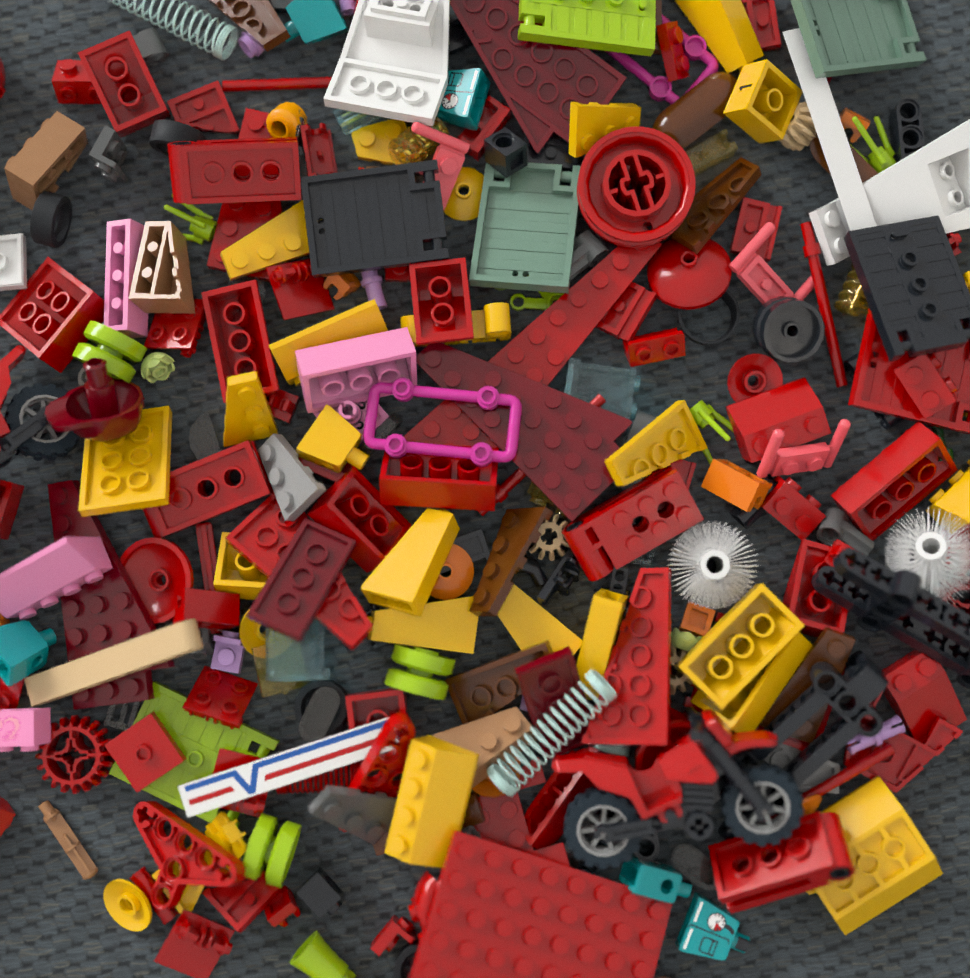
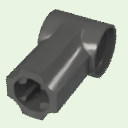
(587, 252)
(836, 527)

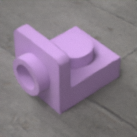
(228, 652)

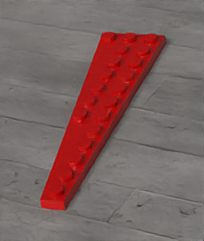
(545, 343)

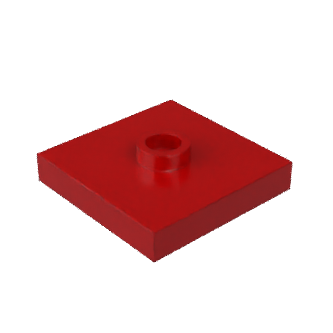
(145, 751)

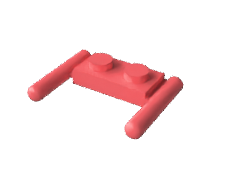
(448, 154)
(759, 276)
(800, 458)

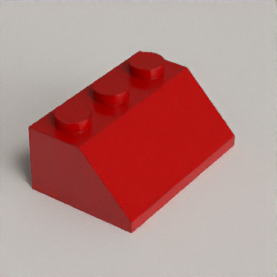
(786, 407)
(355, 511)

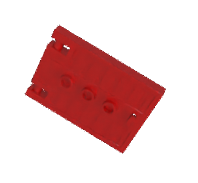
(882, 391)

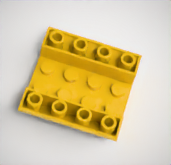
(886, 855)

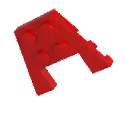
(909, 755)
(508, 826)

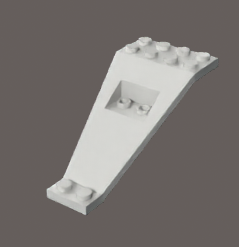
(394, 60)
(917, 187)

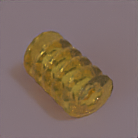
(412, 147)
(852, 297)

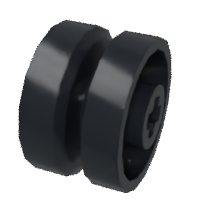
(788, 329)

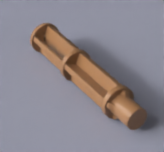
(68, 841)

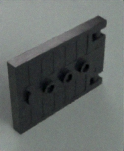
(373, 218)
(912, 286)

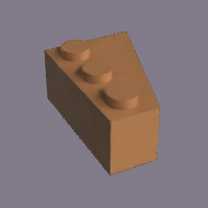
(45, 158)
(162, 271)
(490, 738)

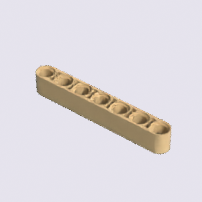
(114, 662)

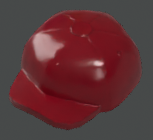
(100, 408)

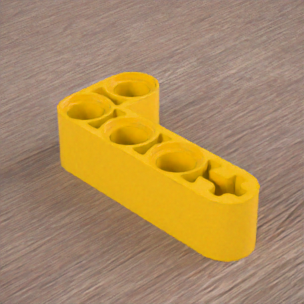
(487, 325)

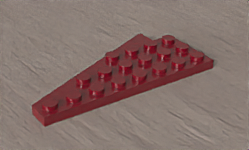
(535, 76)
(559, 435)
(101, 611)

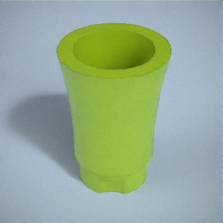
(319, 959)

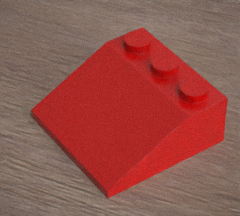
(52, 314)

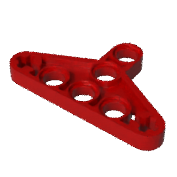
(390, 763)
(171, 848)

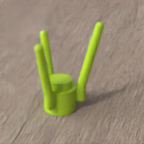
(879, 158)
(202, 226)
(704, 416)

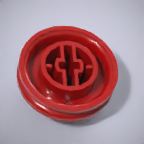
(653, 166)

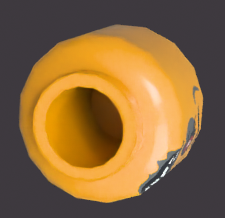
(286, 120)

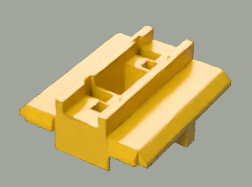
(226, 835)

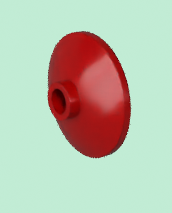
(765, 370)

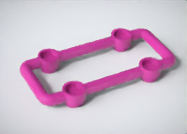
(659, 86)
(480, 453)

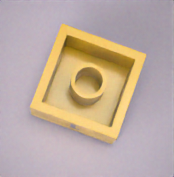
(763, 101)

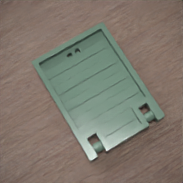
(857, 35)
(526, 229)

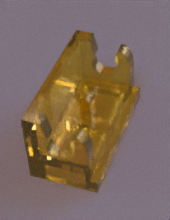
(711, 152)

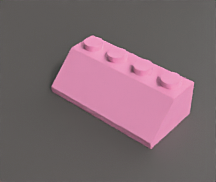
(353, 366)
(51, 574)

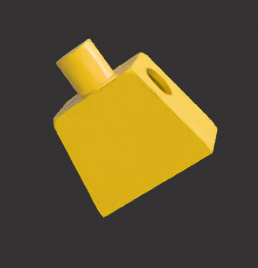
(332, 442)

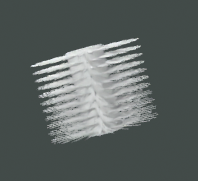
(931, 555)
(724, 570)

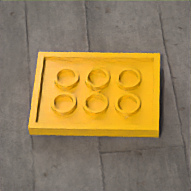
(130, 469)

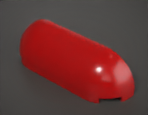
(550, 806)

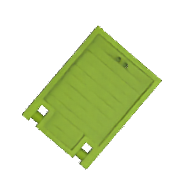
(591, 24)
(199, 744)

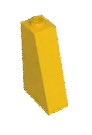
(725, 30)
(413, 565)
(532, 624)
(441, 626)
(600, 634)

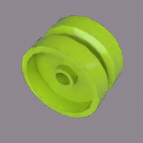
(112, 348)
(418, 676)
(271, 850)

